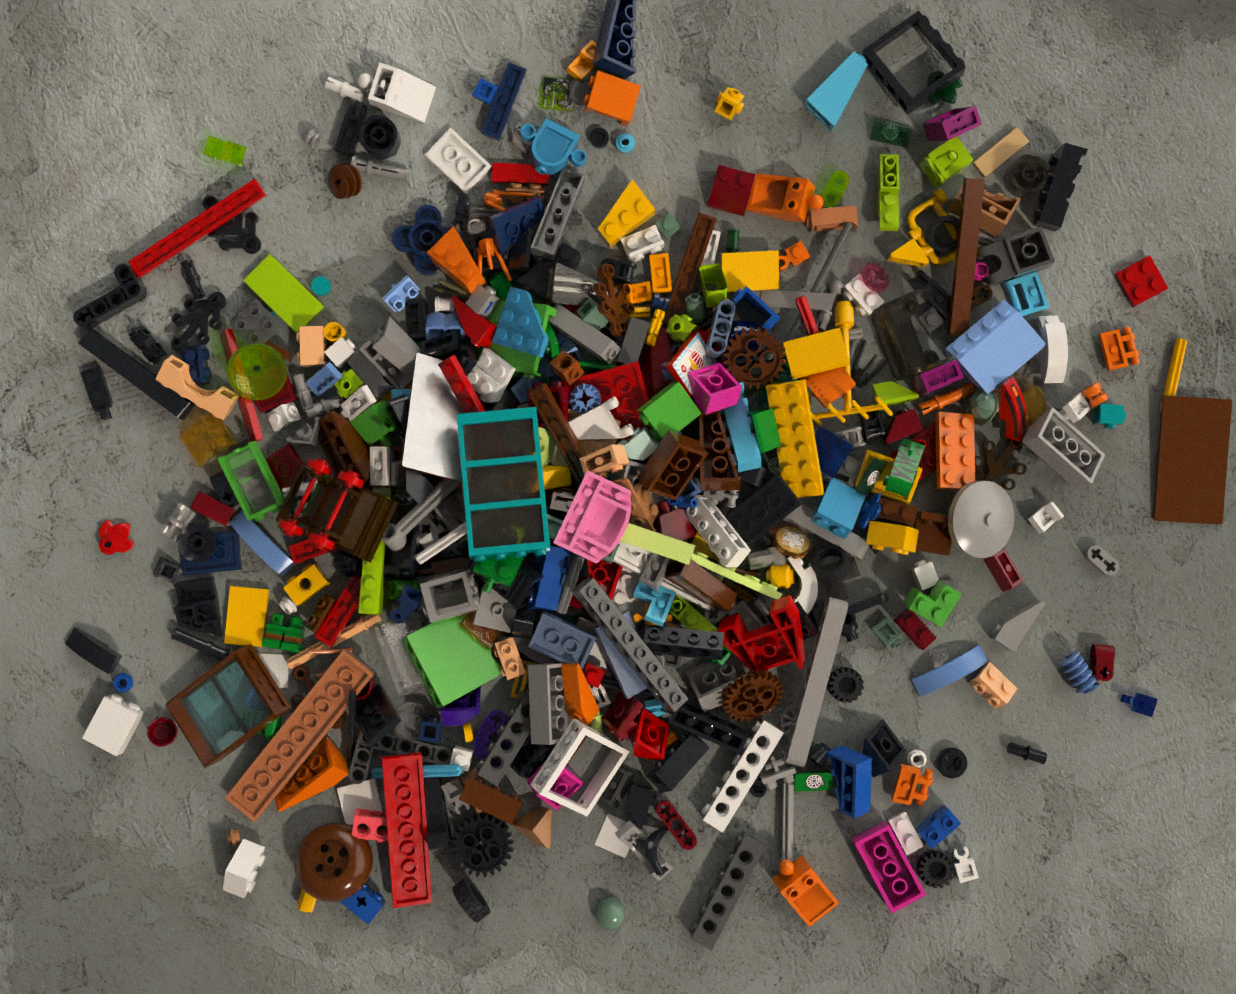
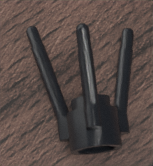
(860, 375)

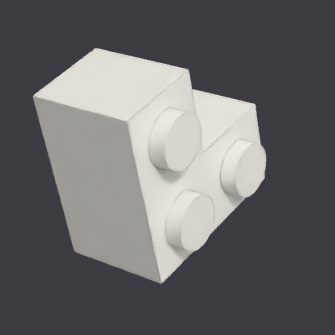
(242, 868)

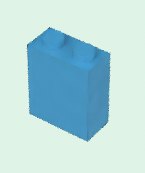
(838, 508)

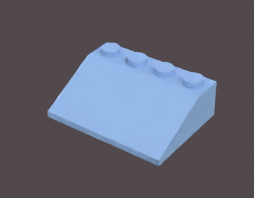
(995, 347)

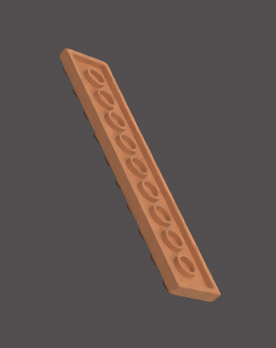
(299, 735)

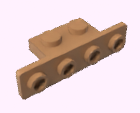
(643, 508)

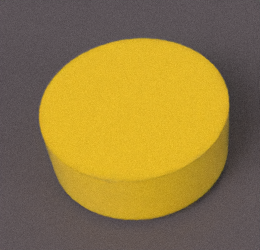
(468, 732)

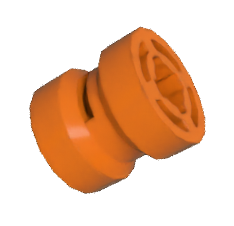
(1093, 390)

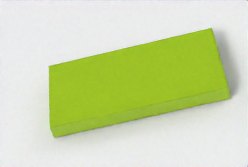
(283, 293)

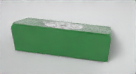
(813, 781)

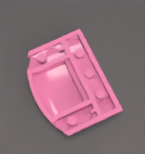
(595, 518)

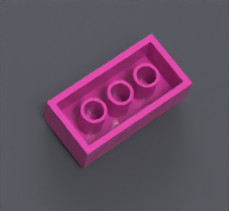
(888, 866)

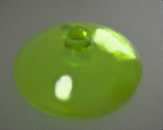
(260, 383)

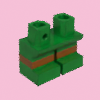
(282, 636)

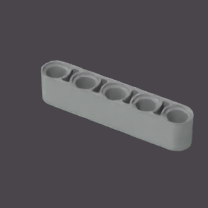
(852, 544)

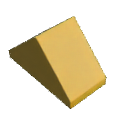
(909, 254)

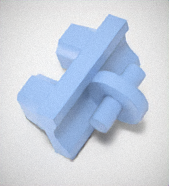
(401, 293)

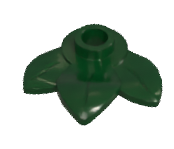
(948, 94)

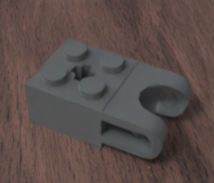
(1011, 258)

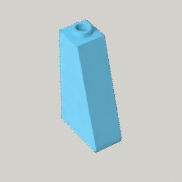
(834, 93)

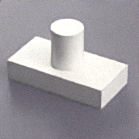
(1075, 408)

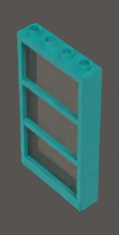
(503, 483)

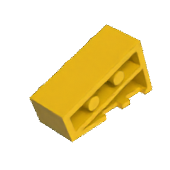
(626, 215)

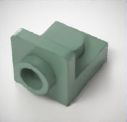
(888, 634)

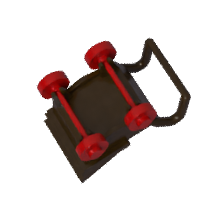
(337, 512)

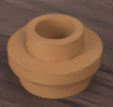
(234, 838)

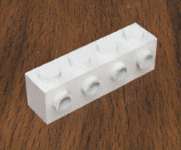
(717, 532)

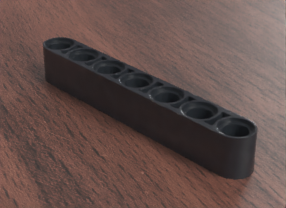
(135, 373)

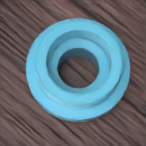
(625, 148)

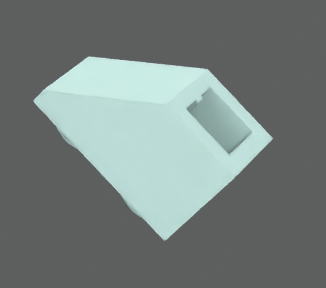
(640, 444)

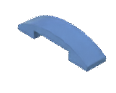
(262, 544)
(949, 671)

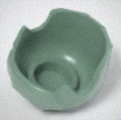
(610, 913)

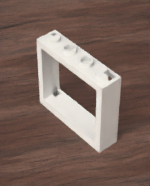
(561, 755)

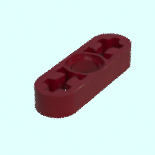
(688, 832)

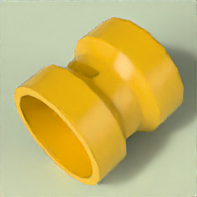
(332, 329)

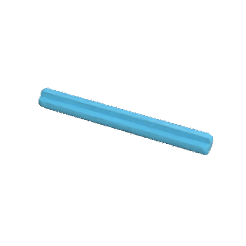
(428, 771)

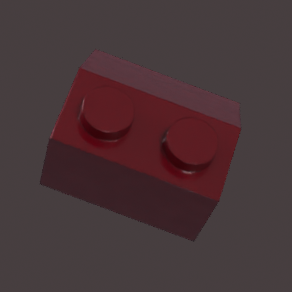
(731, 190)

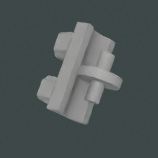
(179, 519)
(775, 771)

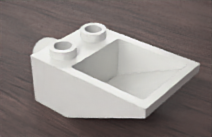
(404, 94)

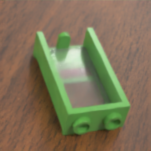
(252, 481)

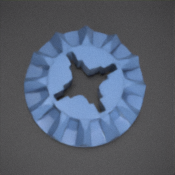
(577, 393)

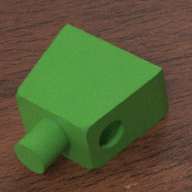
(375, 425)

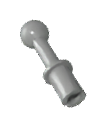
(835, 288)

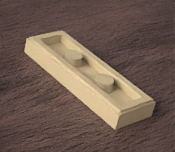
(1000, 152)

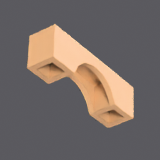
(176, 376)

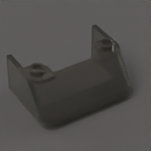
(900, 339)

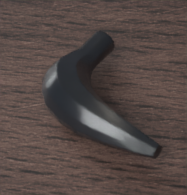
(650, 848)

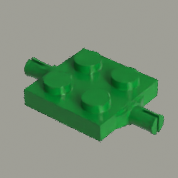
(498, 570)

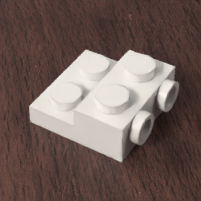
(490, 376)

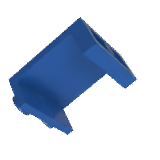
(764, 310)

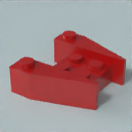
(768, 645)

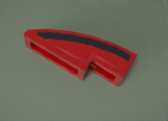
(1013, 410)

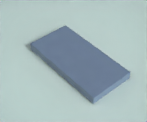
(625, 675)

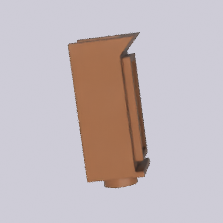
(831, 218)

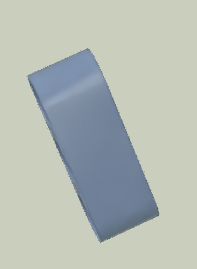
(720, 319)

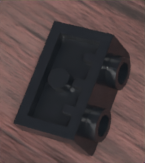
(529, 758)

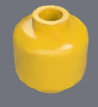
(781, 576)

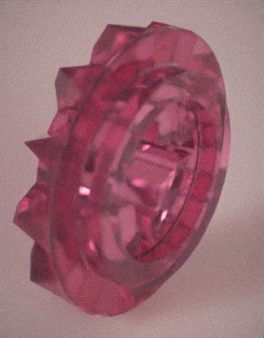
(868, 276)

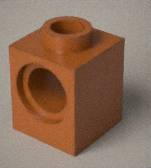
(566, 367)

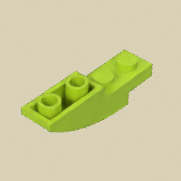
(887, 192)
(688, 616)

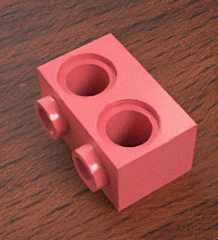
(373, 820)

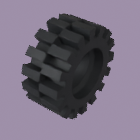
(856, 688)
(943, 877)

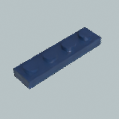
(504, 101)

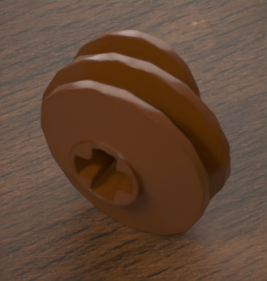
(344, 181)

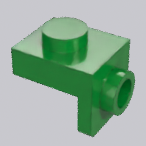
(500, 284)

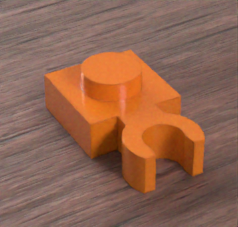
(795, 255)

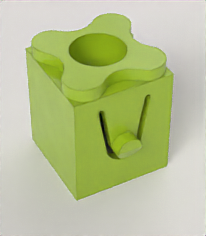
(946, 162)

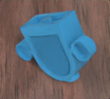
(553, 147)

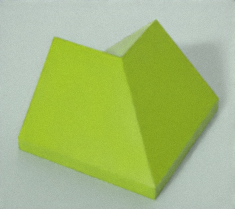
(892, 393)

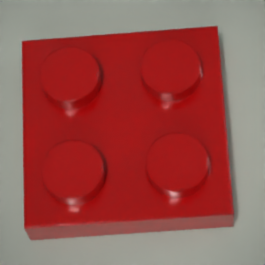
(1141, 281)

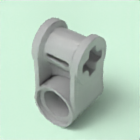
(853, 436)

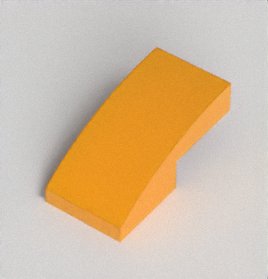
(582, 65)
(639, 293)

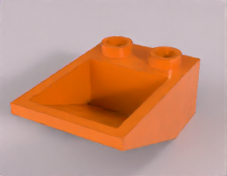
(783, 197)
(804, 890)

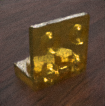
(207, 438)

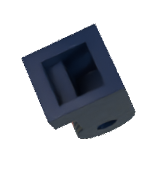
(405, 605)

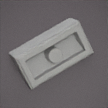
(655, 571)

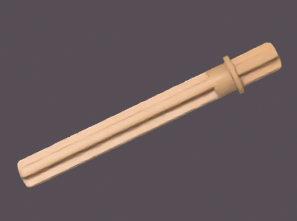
(349, 631)

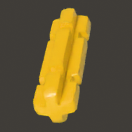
(654, 327)

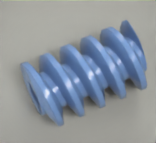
(1079, 672)

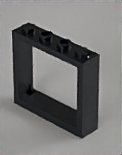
(890, 82)

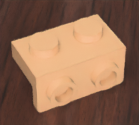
(510, 658)
(993, 686)

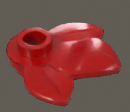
(117, 536)

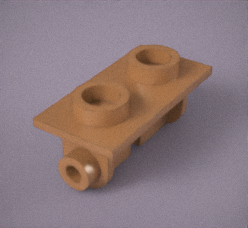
(534, 189)

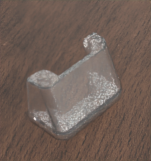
(396, 656)

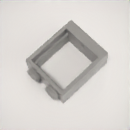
(430, 601)

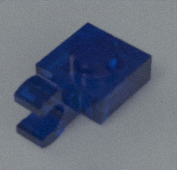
(1141, 703)

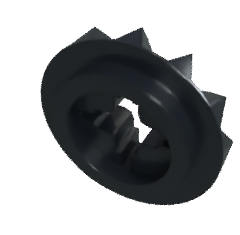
(961, 762)

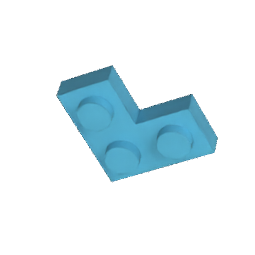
(659, 601)

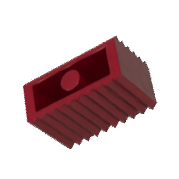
(915, 629)

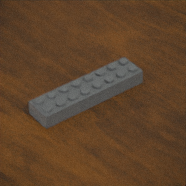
(557, 214)

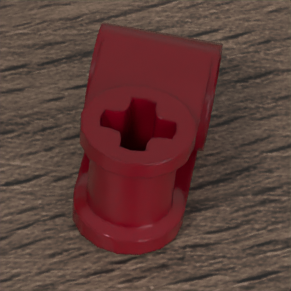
(1102, 659)

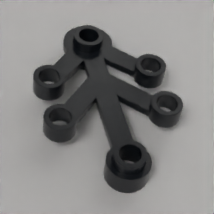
(235, 228)
(213, 305)

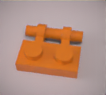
(1113, 348)
(906, 783)

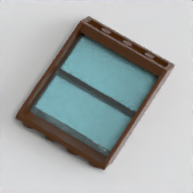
(227, 705)

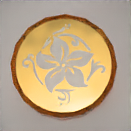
(791, 541)

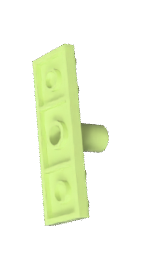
(729, 572)

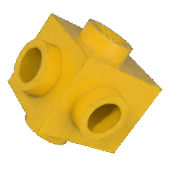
(729, 103)

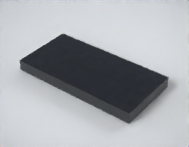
(763, 509)

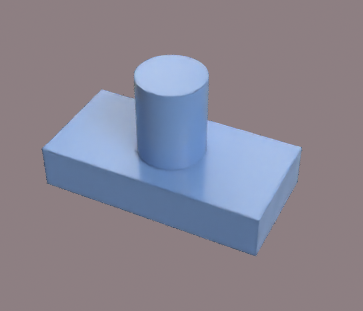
(323, 379)

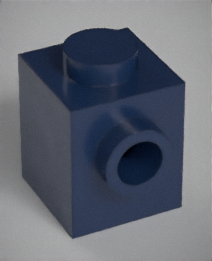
(431, 729)

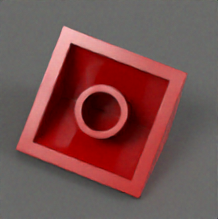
(650, 736)

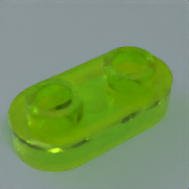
(834, 189)

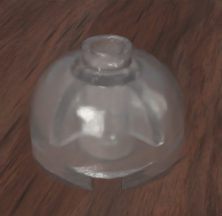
(411, 720)

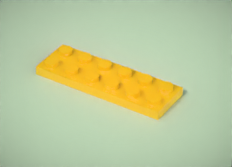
(798, 446)

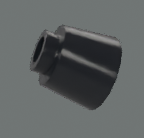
(818, 754)

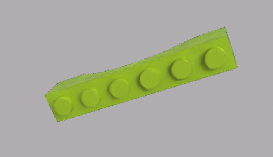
(372, 583)

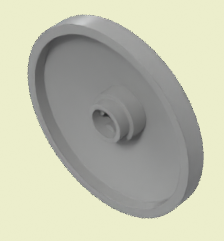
(981, 519)

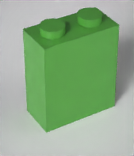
(668, 410)

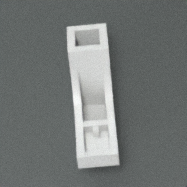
(1056, 350)
(807, 584)

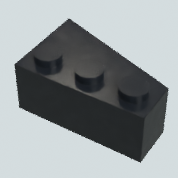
(536, 278)
(677, 763)

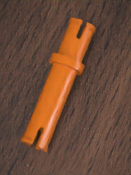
(937, 402)

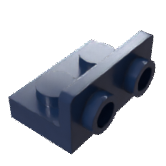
(197, 359)

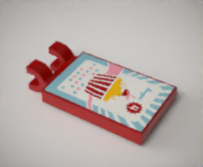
(691, 357)

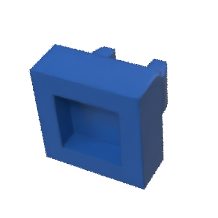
(485, 91)

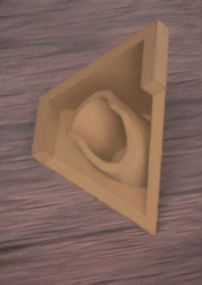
(536, 826)

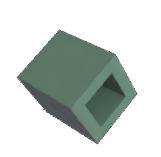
(591, 315)

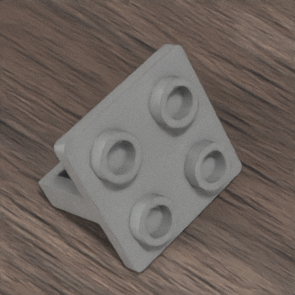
(450, 513)

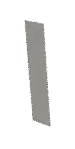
(786, 299)

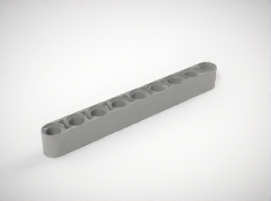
(815, 681)

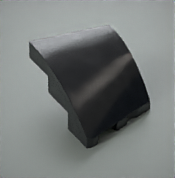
(198, 605)

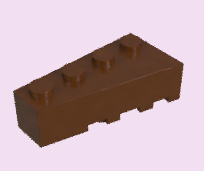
(718, 468)

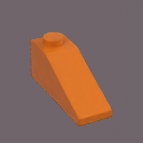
(578, 695)

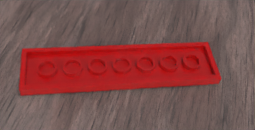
(406, 829)

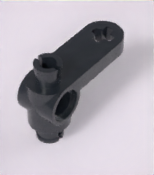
(850, 627)

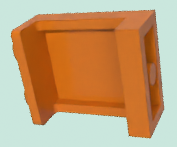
(611, 97)

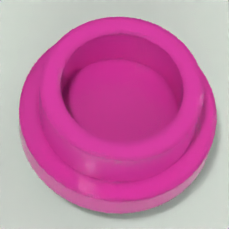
(981, 271)

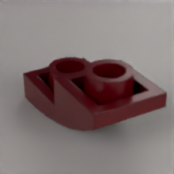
(212, 508)

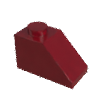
(902, 425)

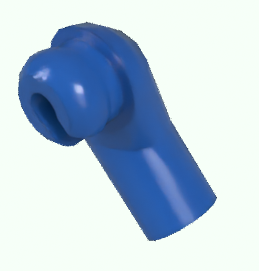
(683, 502)

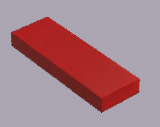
(517, 173)

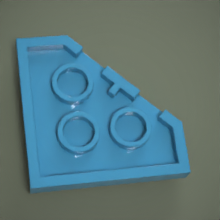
(520, 325)

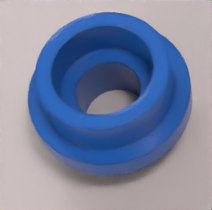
(118, 685)

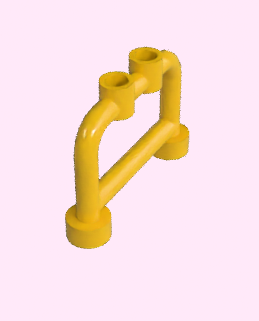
(936, 201)

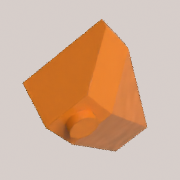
(319, 772)

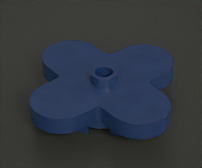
(411, 238)

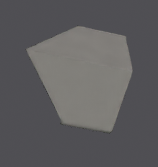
(308, 435)

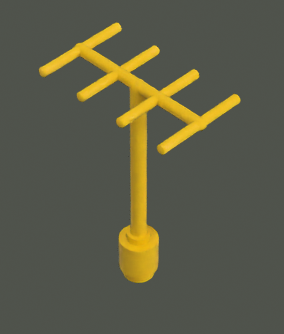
(845, 320)

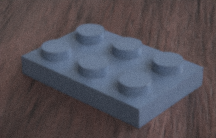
(562, 640)

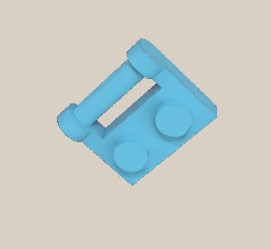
(1031, 291)

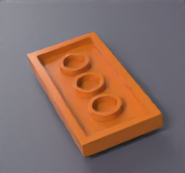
(954, 450)

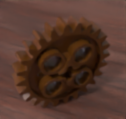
(740, 348)
(751, 696)

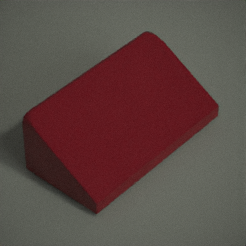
(1003, 570)

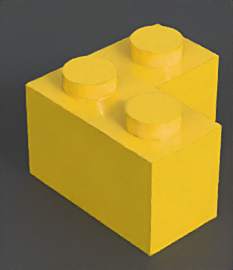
(897, 537)

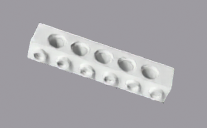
(721, 819)

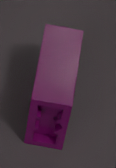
(953, 124)
(937, 378)

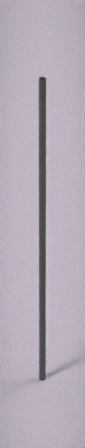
(816, 287)

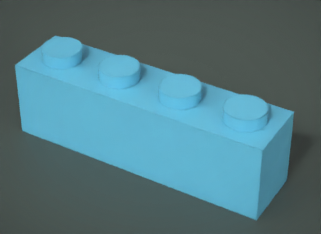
(740, 430)

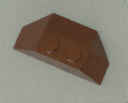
(344, 446)

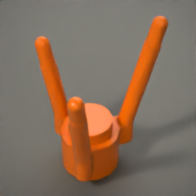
(493, 200)
(487, 249)

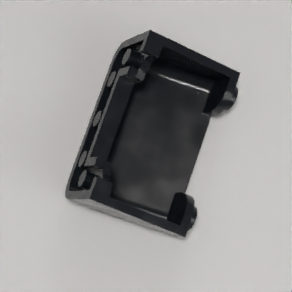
(397, 564)

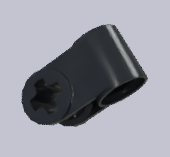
(620, 270)
(872, 425)
(223, 489)

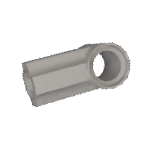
(765, 558)

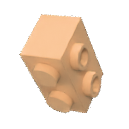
(312, 346)
(605, 460)

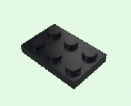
(376, 715)

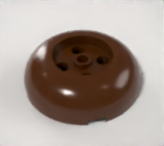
(355, 865)

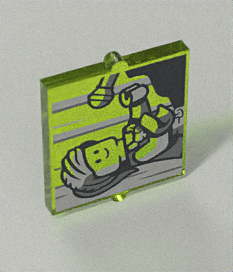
(556, 94)

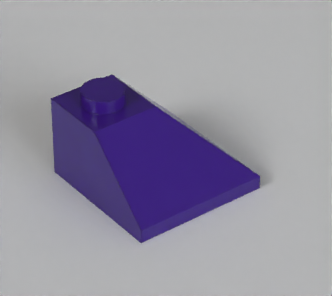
(461, 709)

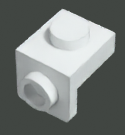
(283, 416)
(1045, 517)

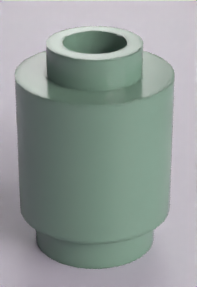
(695, 307)

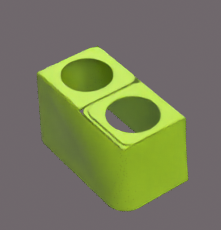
(710, 274)

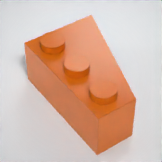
(455, 261)

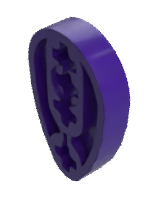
(486, 729)

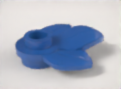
(869, 510)

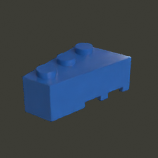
(548, 589)
(853, 780)

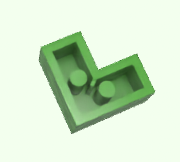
(935, 606)

